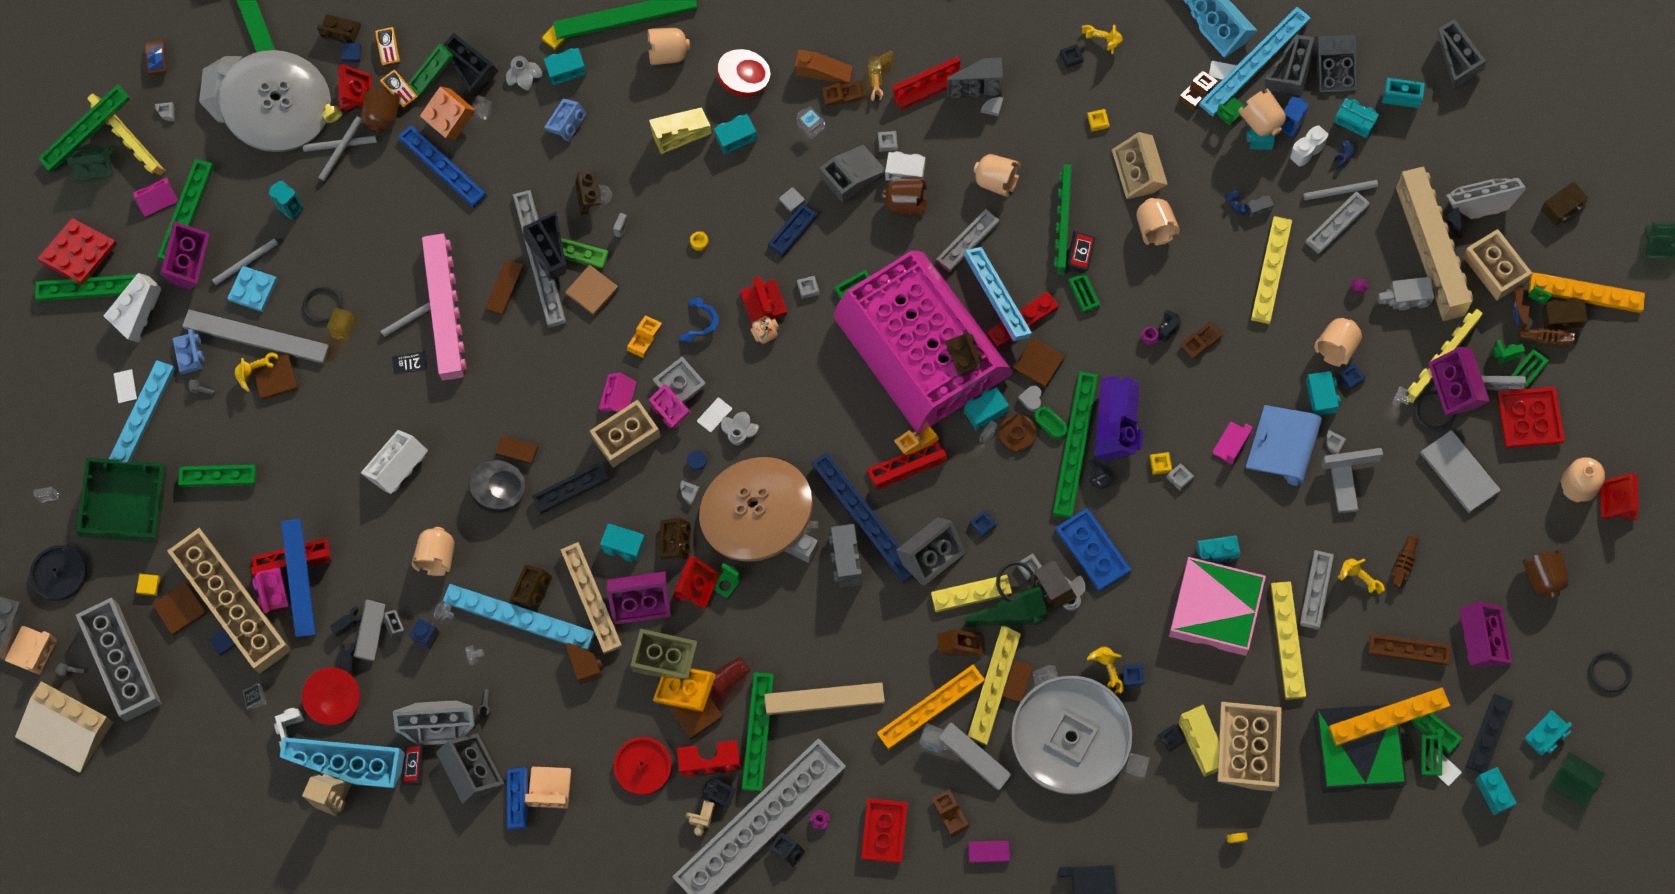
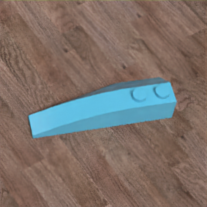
(1222, 24)
(349, 762)

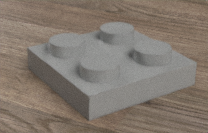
(681, 380)

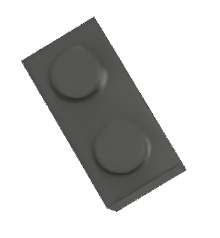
(1260, 205)
(393, 624)

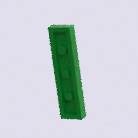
(217, 475)

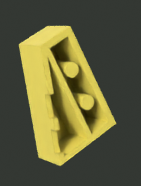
(679, 129)
(1201, 739)

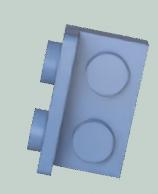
(566, 119)
(188, 352)

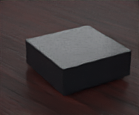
(1071, 56)
(1171, 738)

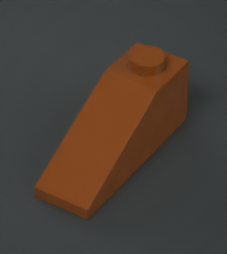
(821, 67)

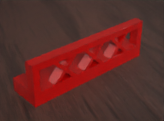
(924, 84)
(908, 469)
(313, 557)

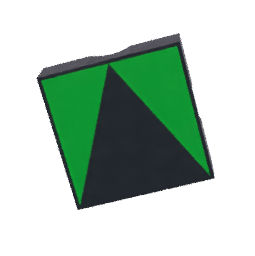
(1364, 763)

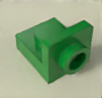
(1508, 353)

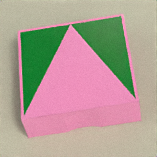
(1217, 606)

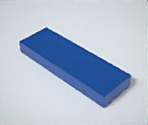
(516, 807)

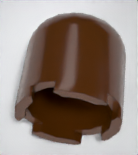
(379, 109)
(906, 196)
(1547, 573)

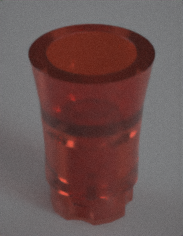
(729, 676)

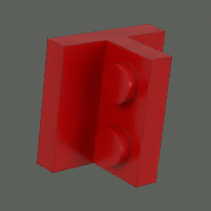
(352, 87)
(763, 300)
(1620, 497)
(696, 583)

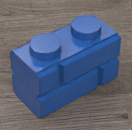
(1295, 116)

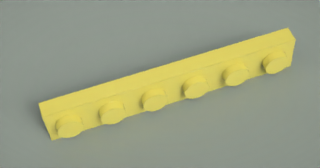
(131, 141)
(1271, 270)
(1459, 335)
(1288, 640)
(994, 685)

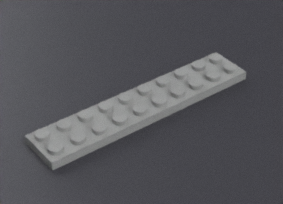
(760, 820)

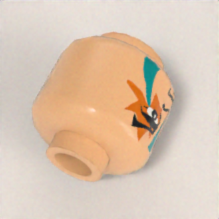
(764, 329)

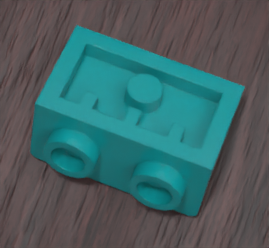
(1547, 732)

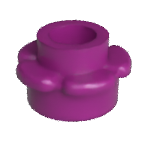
(1359, 286)
(1150, 331)
(820, 824)

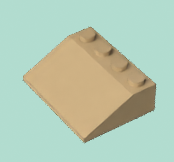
(62, 727)
(1249, 746)

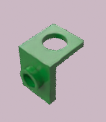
(1229, 111)
(1539, 298)
(731, 575)

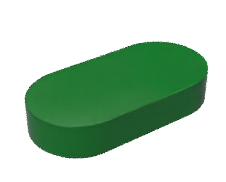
(1051, 423)

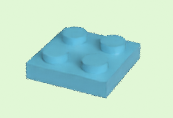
(252, 288)

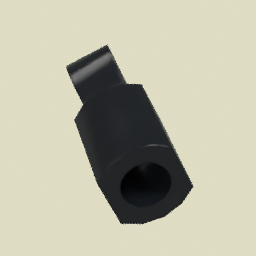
(345, 622)
(346, 659)

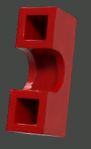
(726, 759)

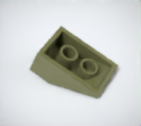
(663, 655)

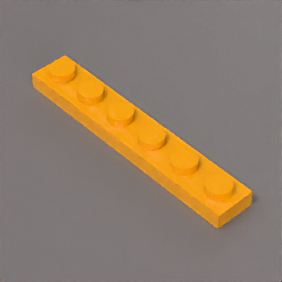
(1589, 292)
(930, 707)
(1389, 716)

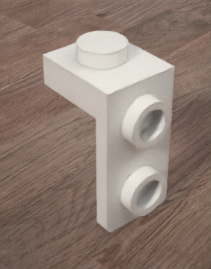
(288, 718)

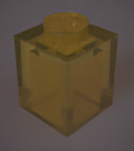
(341, 323)

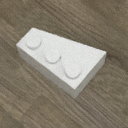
(133, 306)

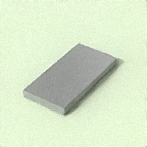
(1460, 471)

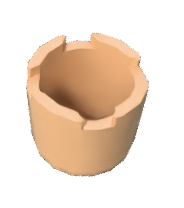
(667, 45)
(1263, 114)
(997, 174)
(1156, 222)
(1339, 341)
(1583, 479)
(434, 552)

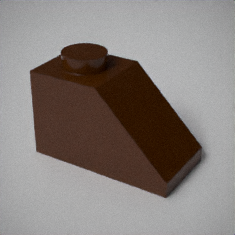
(959, 643)
(584, 664)

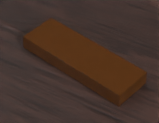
(504, 287)

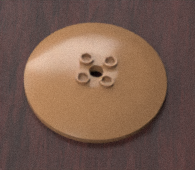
(767, 528)

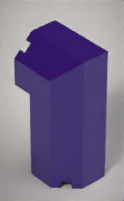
(1117, 419)

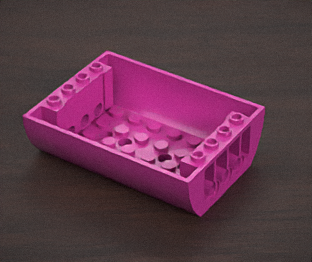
(898, 345)

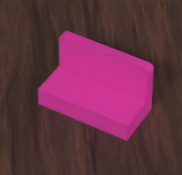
(155, 197)
(617, 392)
(1232, 442)

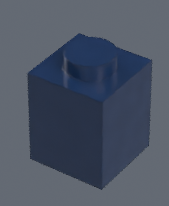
(424, 633)

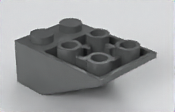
(1336, 63)
(978, 79)
(851, 172)

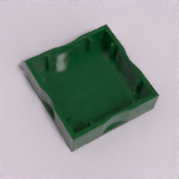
(121, 500)

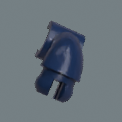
(1348, 152)
(1232, 197)

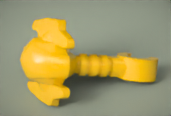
(1113, 38)
(244, 369)
(1353, 567)
(1107, 657)

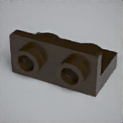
(339, 29)
(587, 190)
(963, 353)
(674, 539)
(531, 587)

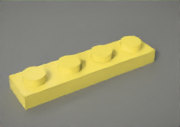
(969, 593)

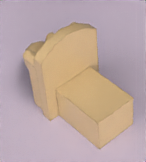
(702, 821)

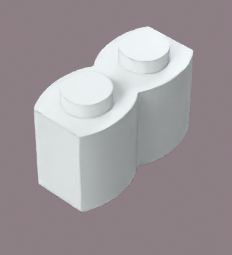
(1309, 145)

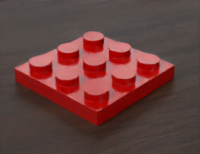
(77, 251)
(1530, 417)

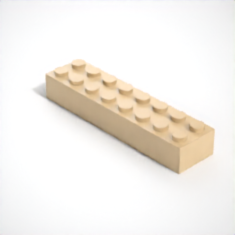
(1434, 243)
(229, 601)

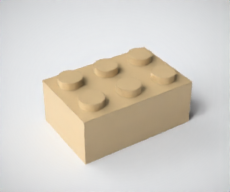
(1497, 264)
(625, 433)

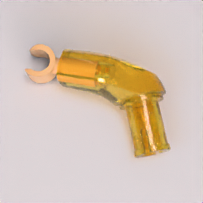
(875, 72)

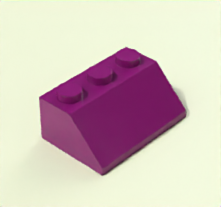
(184, 255)
(1458, 381)
(639, 598)
(1485, 635)

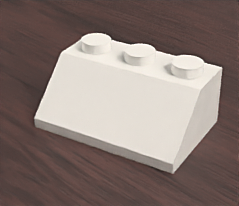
(394, 461)

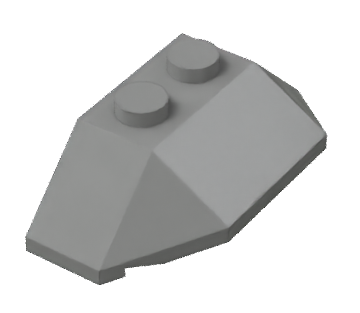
(211, 83)
(1486, 197)
(434, 721)

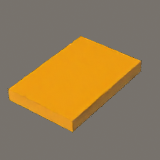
(685, 693)

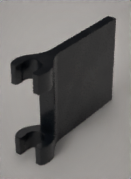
(1090, 879)

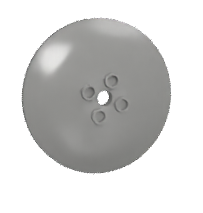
(271, 123)
(1077, 707)

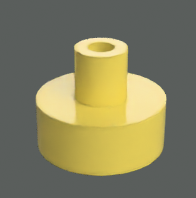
(331, 113)

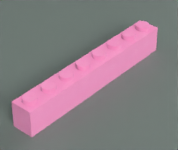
(443, 307)

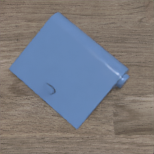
(1287, 444)

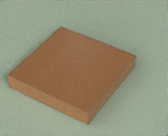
(592, 290)

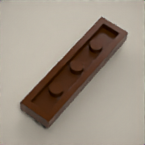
(1409, 649)

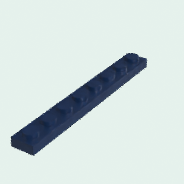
(861, 513)

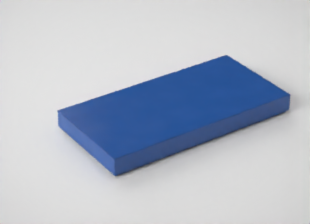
(1093, 549)

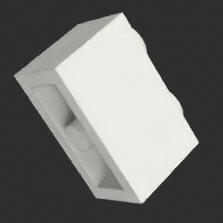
(904, 166)

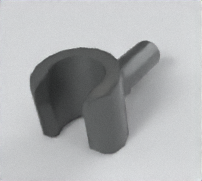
(194, 386)
(62, 669)
(485, 703)

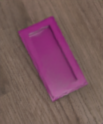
(989, 851)

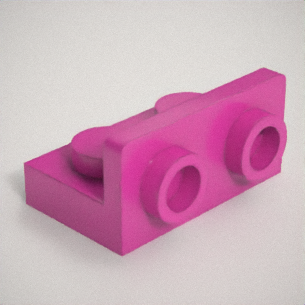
(669, 406)
(271, 590)

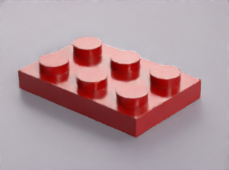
(884, 831)

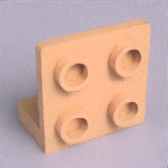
(31, 649)
(549, 787)

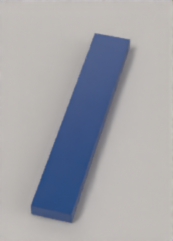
(442, 166)
(298, 577)

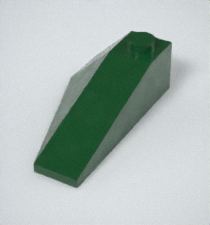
(1023, 610)

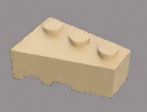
(327, 793)

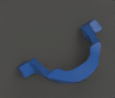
(698, 302)

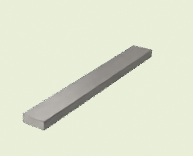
(547, 289)
(256, 336)

